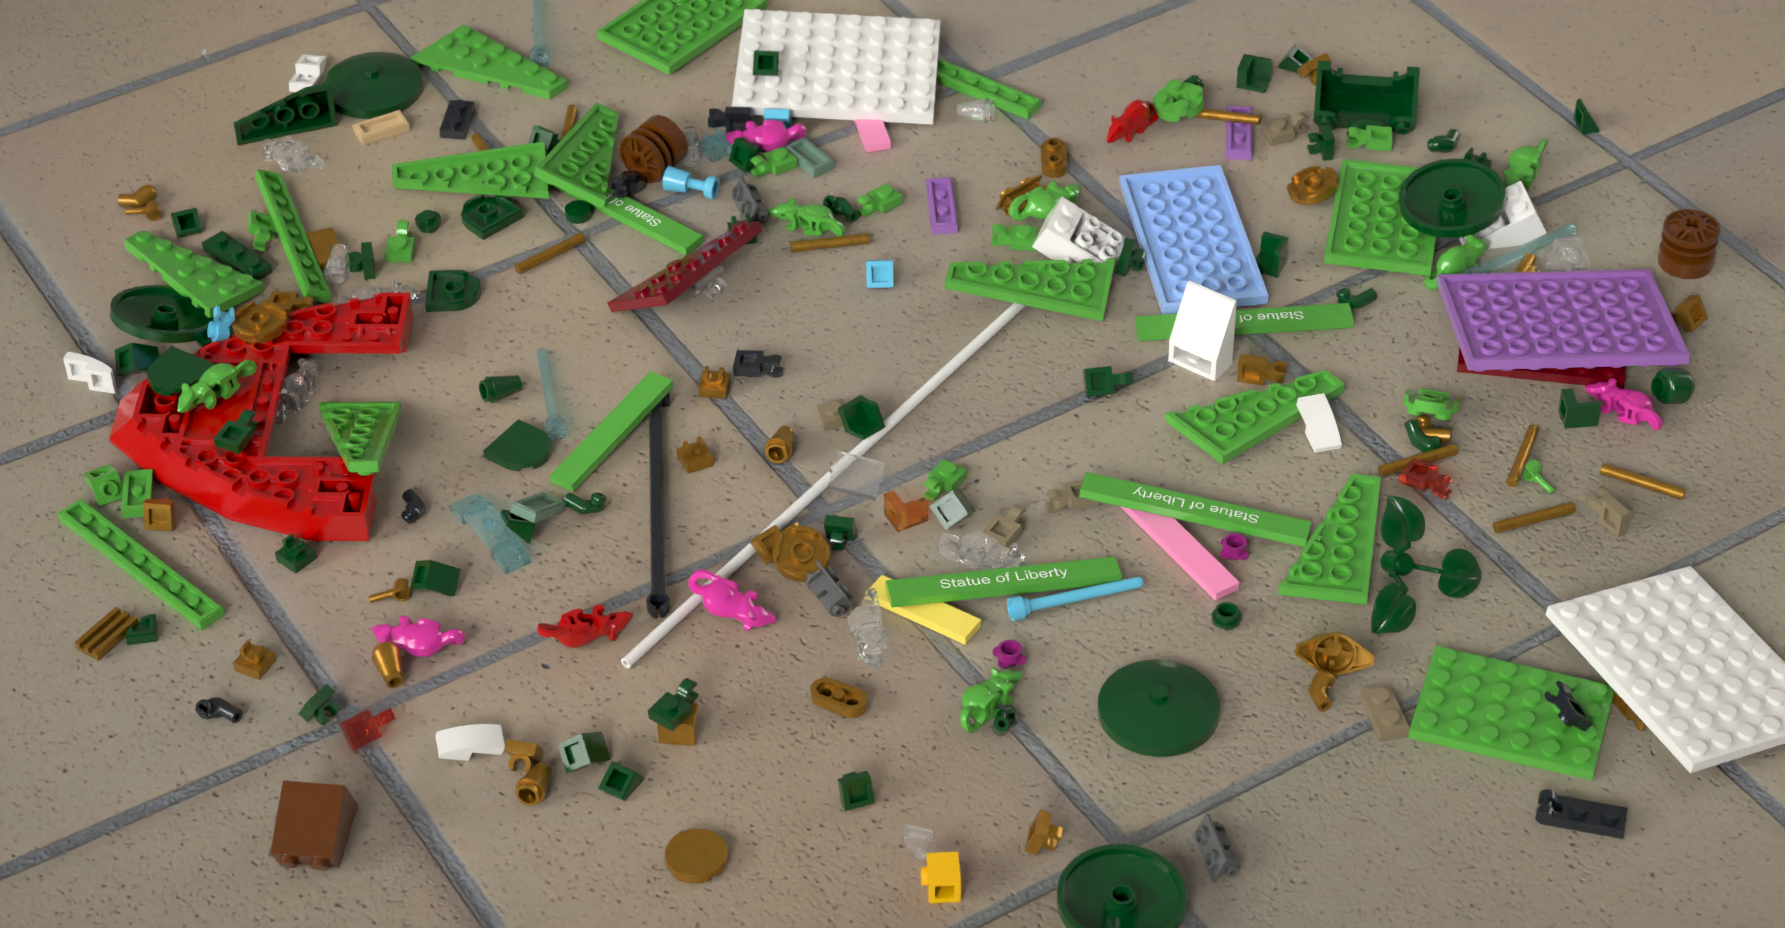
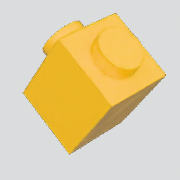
(942, 877)

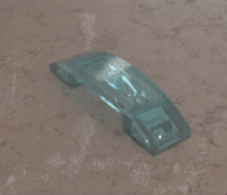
(489, 525)

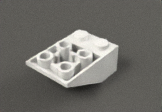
(1516, 224)
(1077, 235)
(1203, 332)

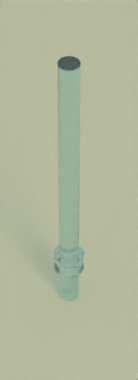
(1521, 251)

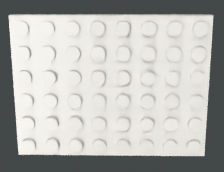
(840, 66)
(1682, 665)

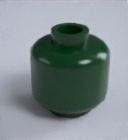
(1672, 386)

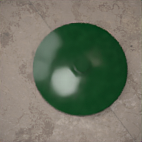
(374, 84)
(1452, 198)
(158, 315)
(1158, 708)
(1121, 890)

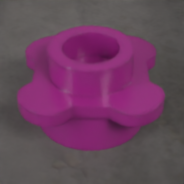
(1234, 547)
(1009, 654)

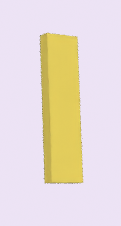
(936, 616)

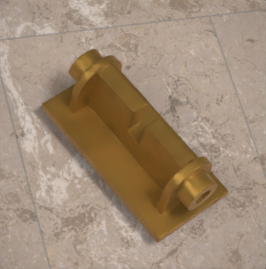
(1010, 194)

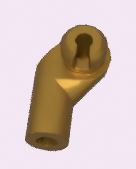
(139, 198)
(1428, 430)

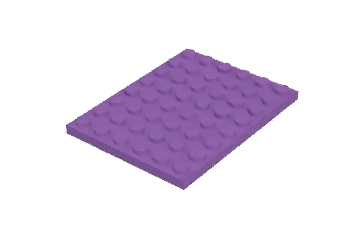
(1561, 320)

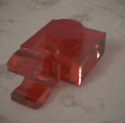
(1423, 475)
(364, 728)

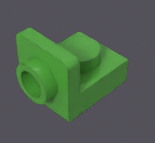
(104, 483)

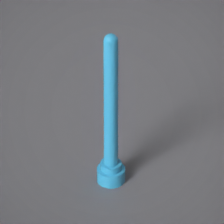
(1020, 607)

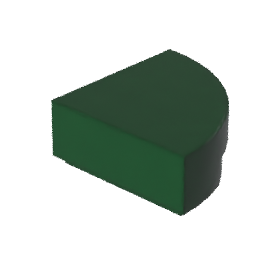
(143, 631)

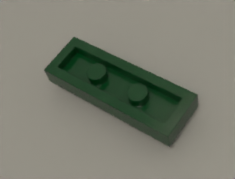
(236, 255)

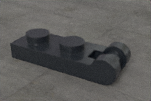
(1581, 815)

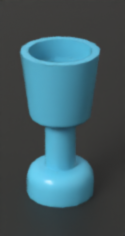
(681, 181)

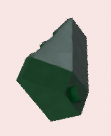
(294, 114)

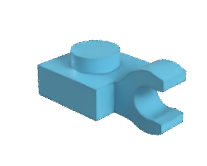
(219, 328)

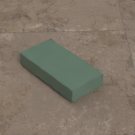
(810, 157)
(538, 507)

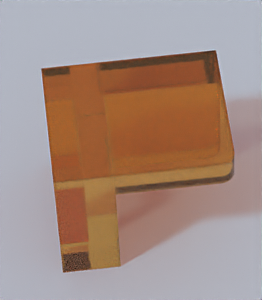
(902, 514)

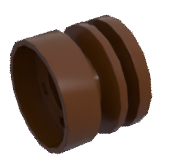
(653, 148)
(1688, 244)

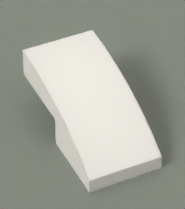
(308, 72)
(87, 369)
(1320, 423)
(461, 741)

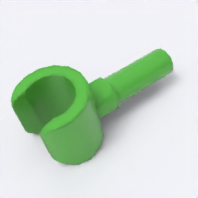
(1533, 471)

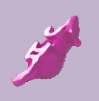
(769, 135)
(1629, 404)
(724, 600)
(418, 638)

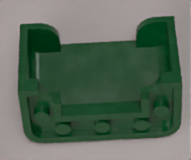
(1350, 97)

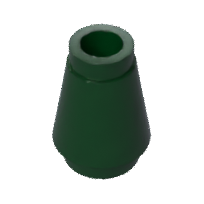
(498, 387)

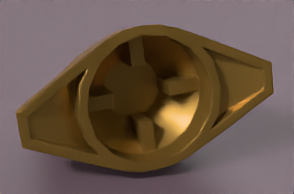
(1334, 653)

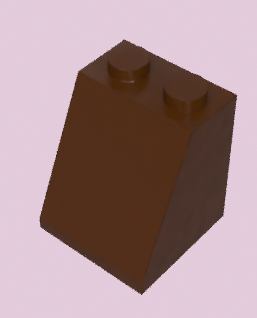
(312, 824)

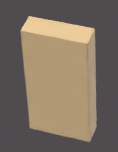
(381, 127)

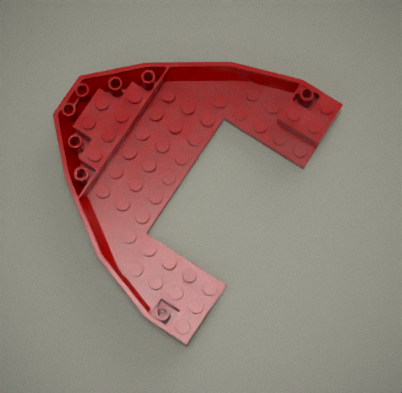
(280, 494)

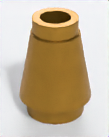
(780, 445)
(389, 663)
(533, 786)

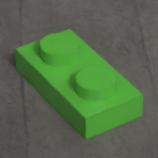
(137, 487)

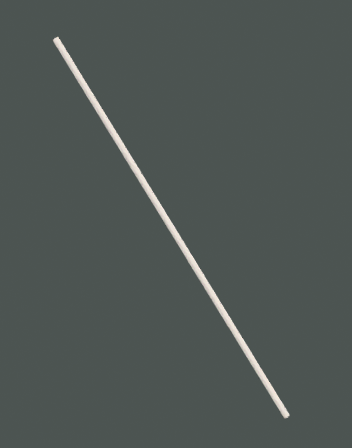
(813, 492)

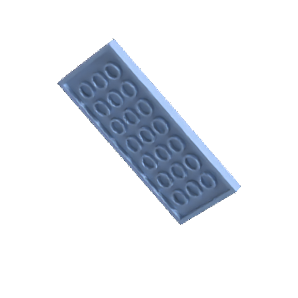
(1192, 234)

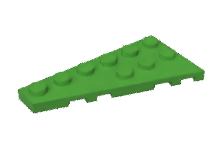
(583, 157)
(192, 274)
(1042, 284)
(361, 431)

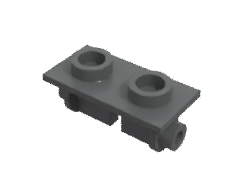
(749, 201)
(837, 597)
(1215, 849)

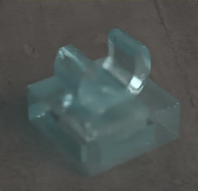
(716, 146)

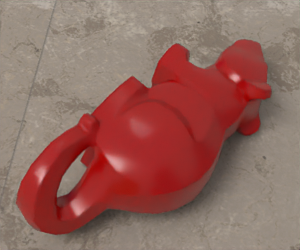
(1134, 118)
(579, 629)

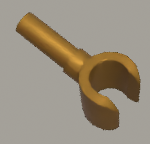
(151, 211)
(399, 592)

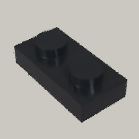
(457, 119)

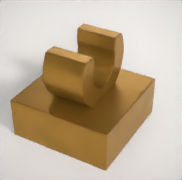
(1310, 68)
(1690, 313)
(714, 383)
(695, 456)
(159, 514)
(254, 660)
(523, 751)
(1042, 833)

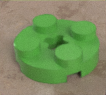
(1178, 100)
(1431, 402)

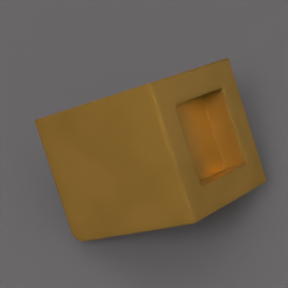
(683, 734)

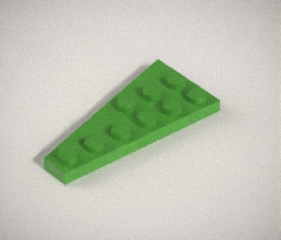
(484, 60)
(487, 172)
(1249, 416)
(1339, 553)

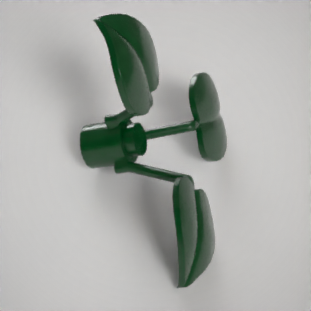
(1399, 527)

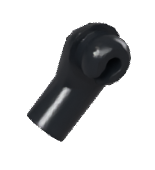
(415, 506)
(217, 708)

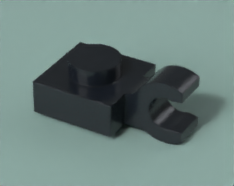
(733, 118)
(628, 182)
(752, 363)
(1570, 710)

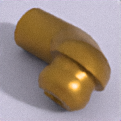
(1527, 263)
(1318, 686)

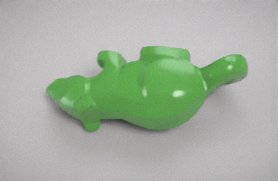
(1524, 164)
(1042, 201)
(813, 218)
(1457, 259)
(215, 382)
(982, 699)

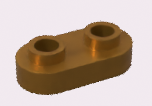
(1053, 158)
(839, 697)

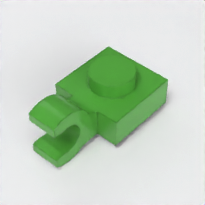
(1374, 138)
(775, 161)
(882, 199)
(262, 227)
(1018, 237)
(402, 246)
(943, 477)

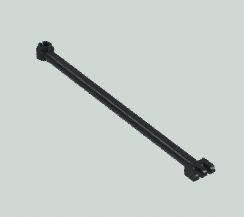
(657, 598)

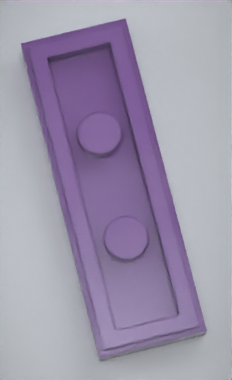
(1239, 136)
(941, 205)

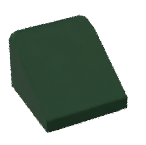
(1294, 59)
(765, 63)
(1583, 119)
(186, 222)
(518, 525)
(620, 781)

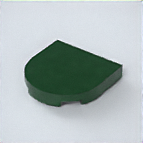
(489, 215)
(451, 291)
(174, 369)
(520, 447)

